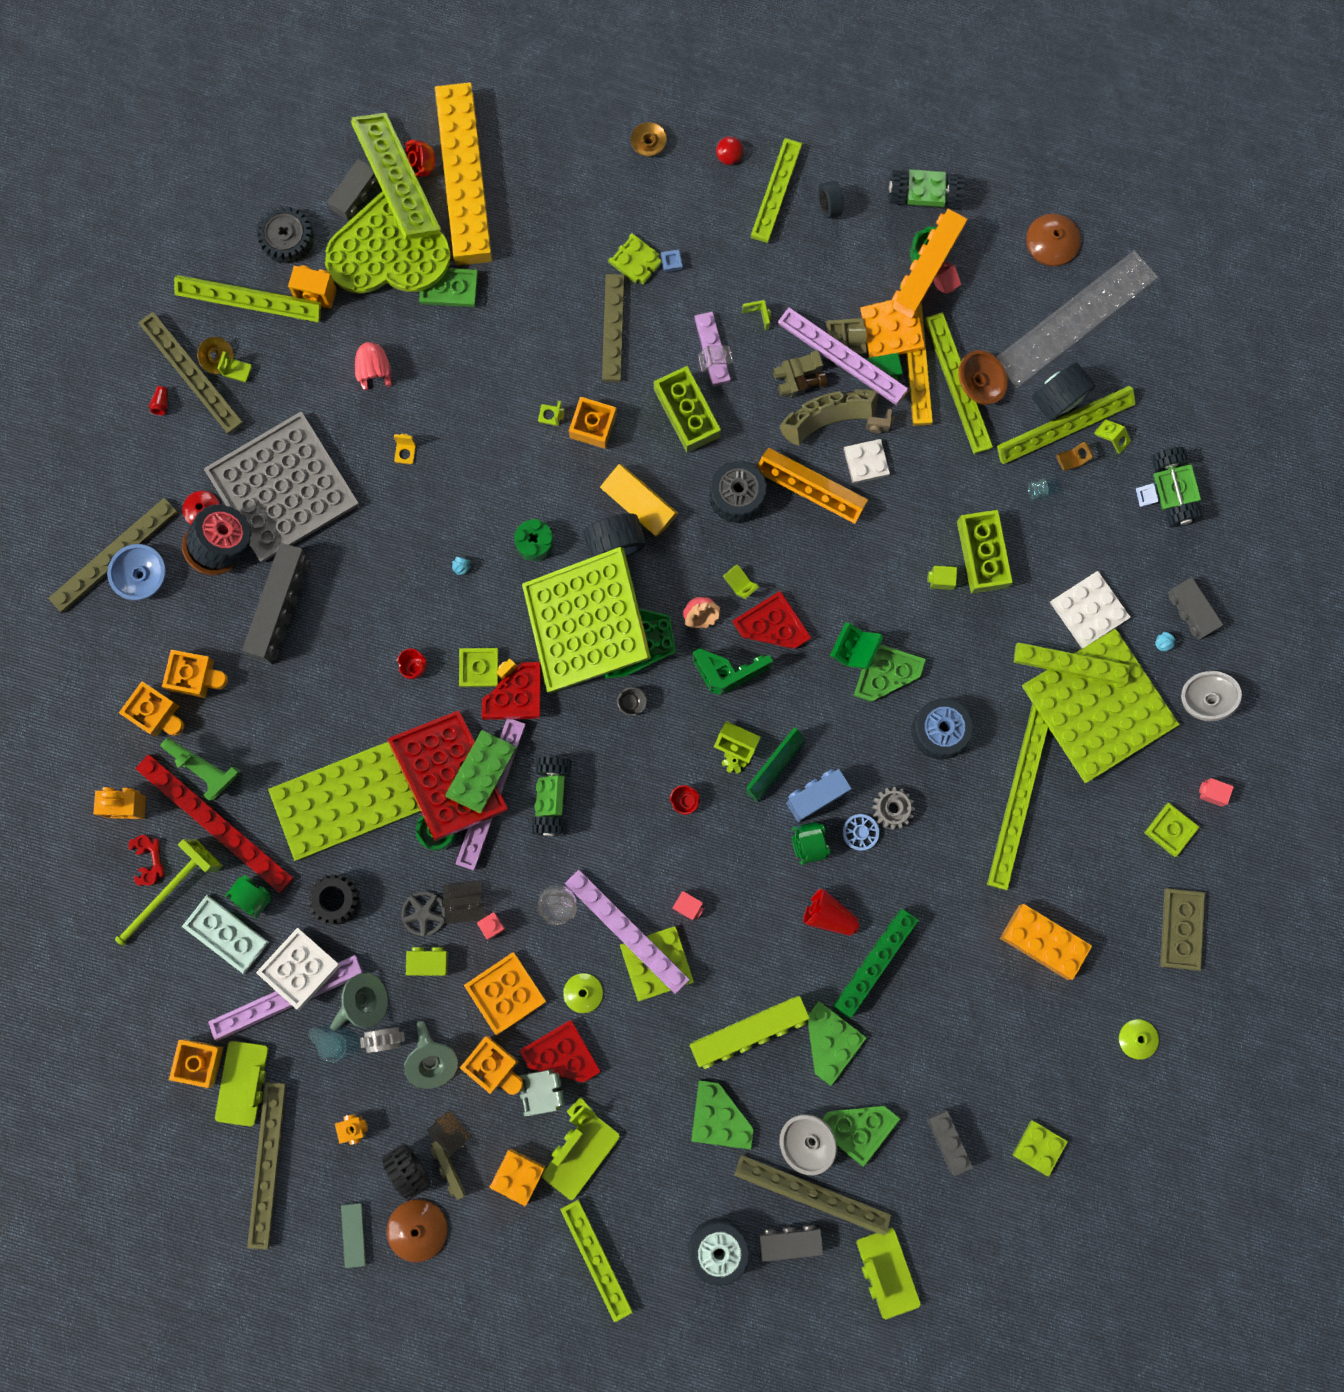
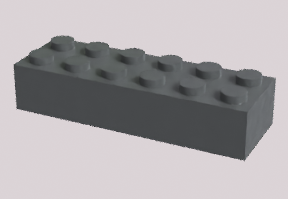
(276, 603)

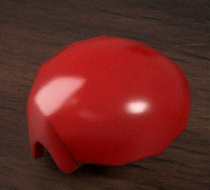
(729, 150)
(412, 663)
(685, 799)

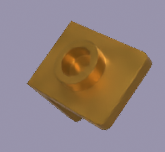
(1072, 459)

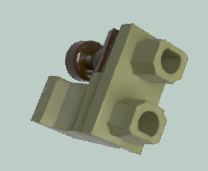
(795, 374)

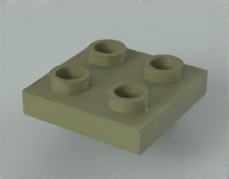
(850, 333)

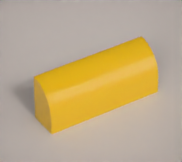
(639, 499)

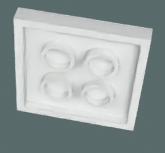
(1090, 609)
(298, 969)

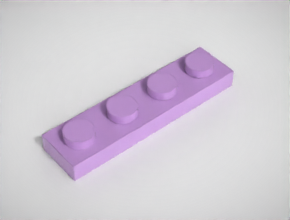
(709, 337)

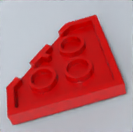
(772, 623)
(516, 695)
(563, 1052)

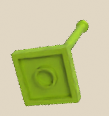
(200, 856)

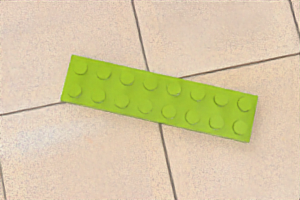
(395, 176)

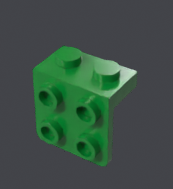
(856, 647)

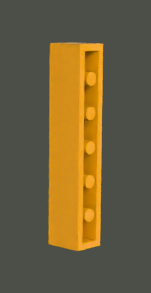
(931, 260)
(812, 485)

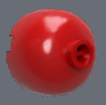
(420, 157)

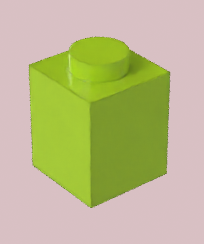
(942, 577)

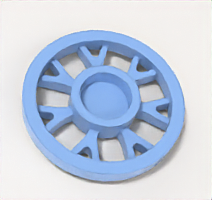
(860, 832)

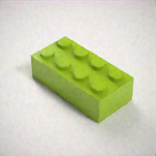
(687, 409)
(984, 551)

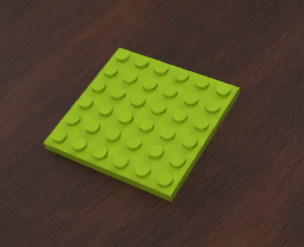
(586, 620)
(1099, 719)

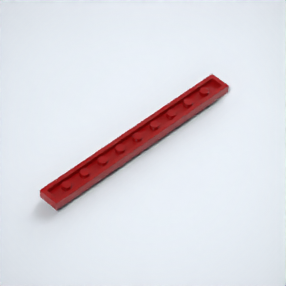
(214, 823)

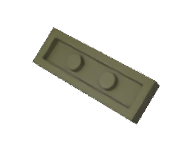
(448, 1170)

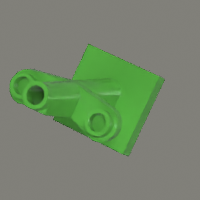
(214, 777)

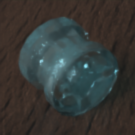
(1038, 489)

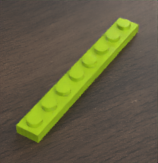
(247, 298)
(950, 362)
(1066, 425)

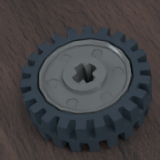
(297, 230)

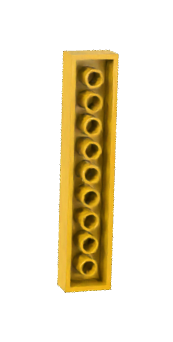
(463, 174)

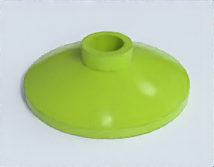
(592, 998)
(1129, 1039)

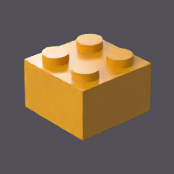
(312, 285)
(592, 422)
(196, 1063)
(517, 1177)

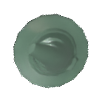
(362, 1002)
(430, 1062)

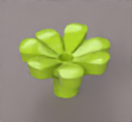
(733, 765)

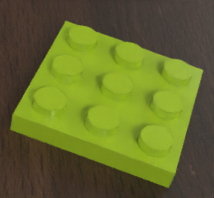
(644, 981)

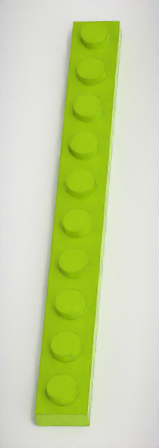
(1018, 801)

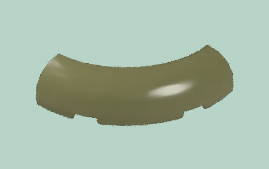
(827, 410)

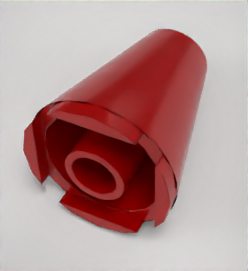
(830, 915)

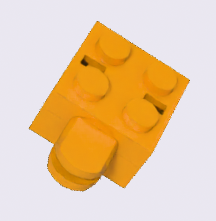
(192, 676)
(155, 713)
(120, 804)
(494, 1066)

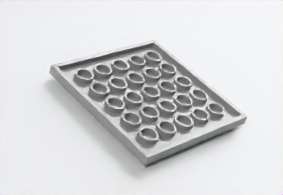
(282, 485)

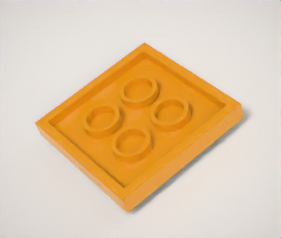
(890, 330)
(504, 993)

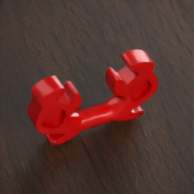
(143, 843)

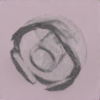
(557, 905)

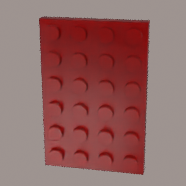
(430, 762)

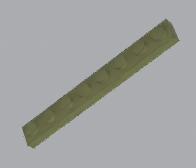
(190, 373)
(98, 567)
(266, 1166)
(812, 1195)

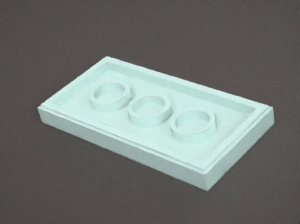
(225, 934)

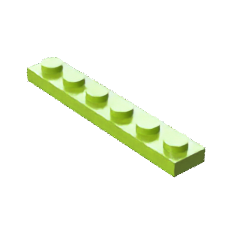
(776, 190)
(1071, 663)
(596, 1260)

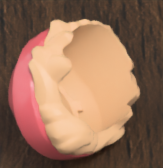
(701, 612)

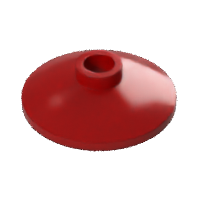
(197, 498)

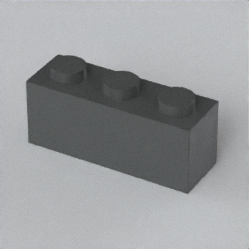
(353, 190)
(1194, 608)
(949, 1142)
(790, 1243)

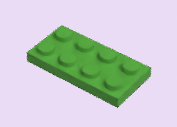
(481, 771)

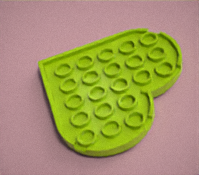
(374, 253)

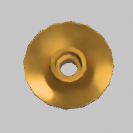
(648, 132)
(215, 345)

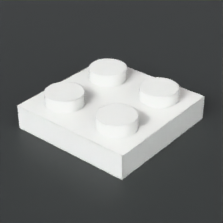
(866, 461)

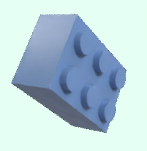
(817, 794)

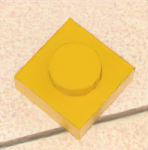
(506, 669)

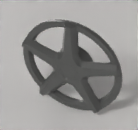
(422, 913)

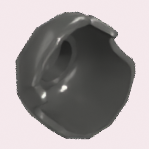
(631, 701)

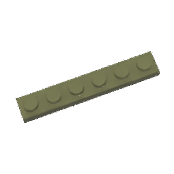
(613, 328)

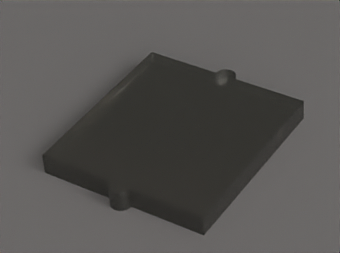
(449, 1133)

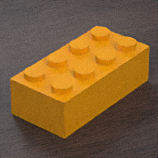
(1045, 942)

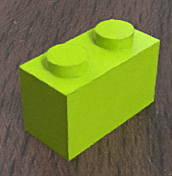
(737, 741)
(427, 962)

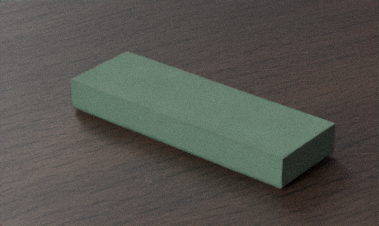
(353, 1235)

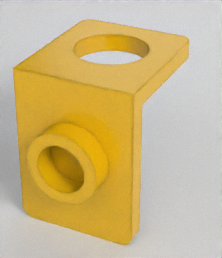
(404, 442)

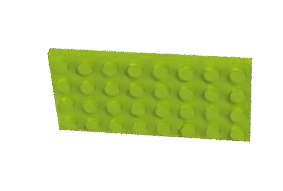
(342, 801)

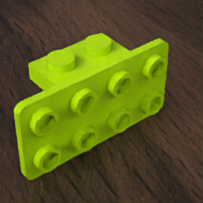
(241, 1083)
(579, 1156)
(887, 1274)

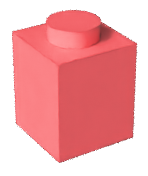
(947, 278)
(1215, 792)
(688, 906)
(491, 926)

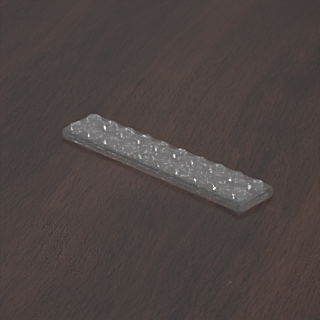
(1076, 318)

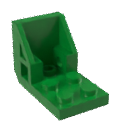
(713, 666)

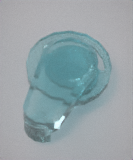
(328, 1044)

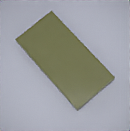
(1182, 929)

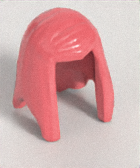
(370, 363)

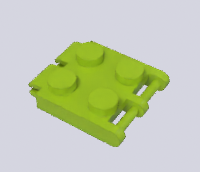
(636, 260)

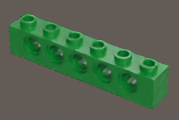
(875, 963)

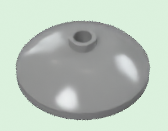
(1207, 688)
(801, 1151)

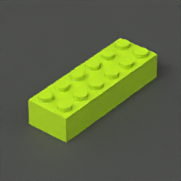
(749, 1031)

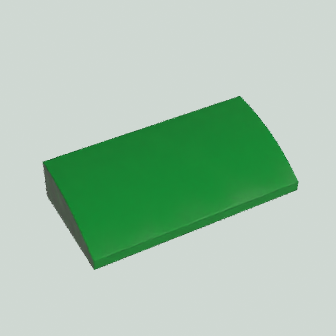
(775, 765)

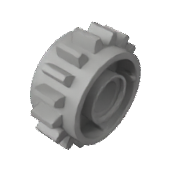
(898, 799)
(382, 1039)

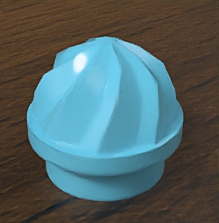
(461, 565)
(1165, 642)

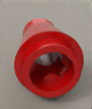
(159, 401)

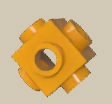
(346, 1134)

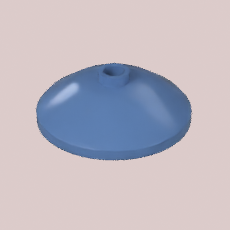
(126, 567)

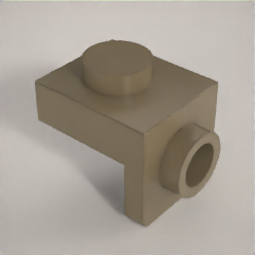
(879, 425)

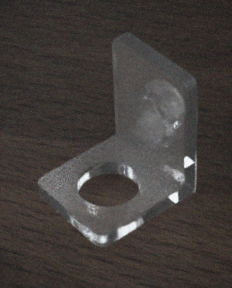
(715, 355)

